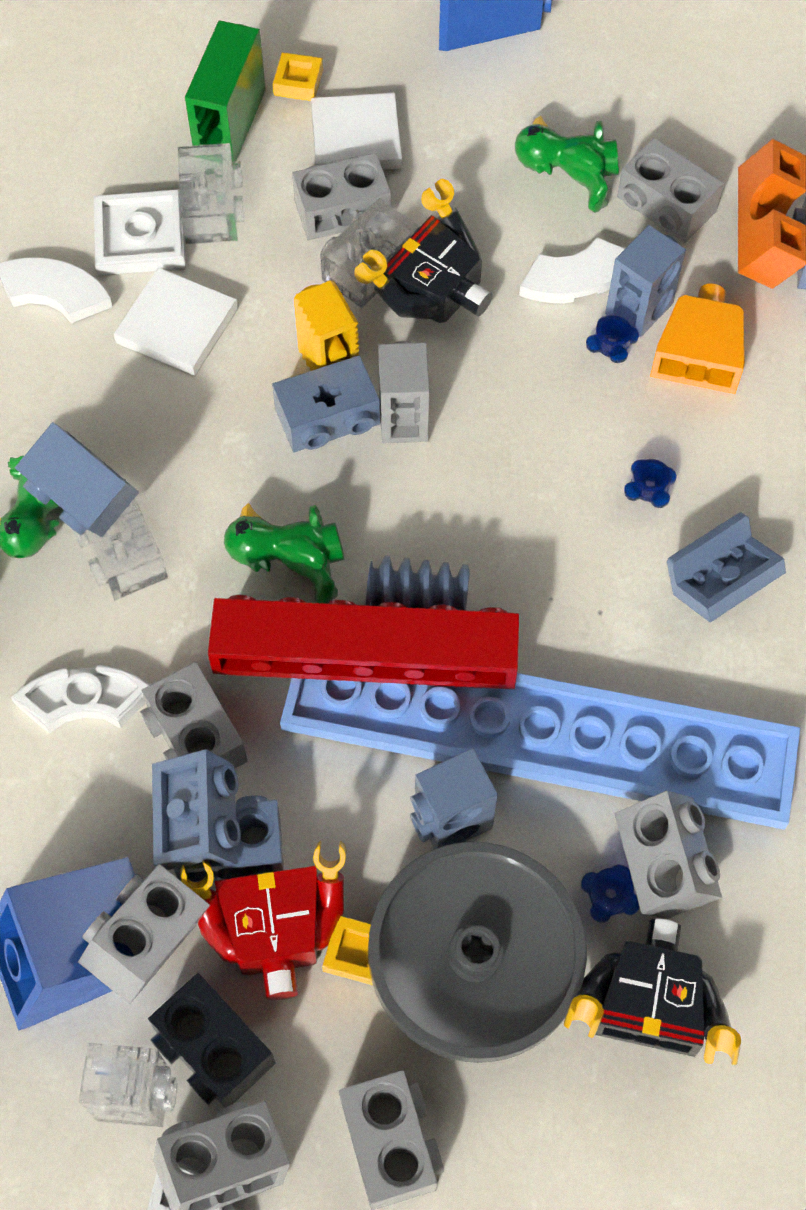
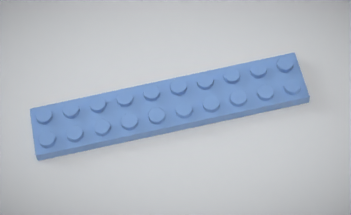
(567, 738)

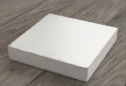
(356, 127)
(138, 232)
(176, 321)

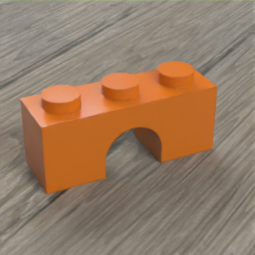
(768, 240)

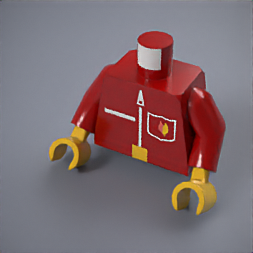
(273, 919)

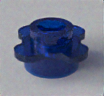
(612, 328)
(655, 472)
(615, 878)

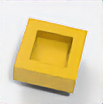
(297, 76)
(349, 951)

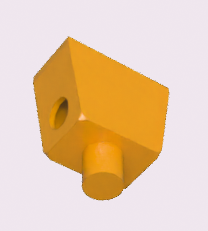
(702, 342)

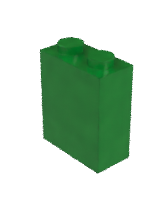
(226, 87)

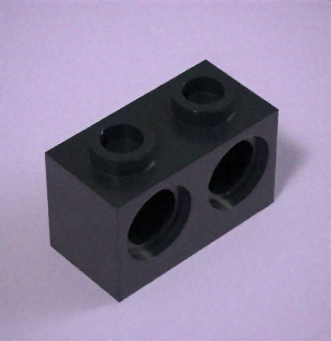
(220, 1034)

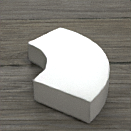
(571, 276)
(54, 285)
(81, 693)

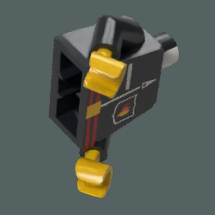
(433, 268)
(656, 998)

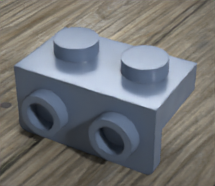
(723, 568)

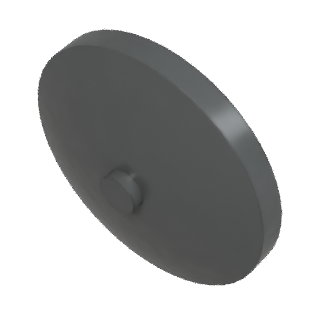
(476, 952)

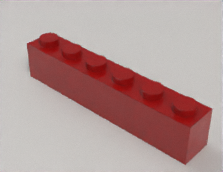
(364, 642)

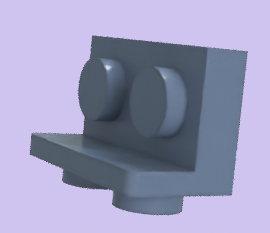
(194, 811)

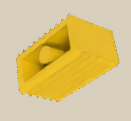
(325, 326)

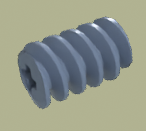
(418, 588)

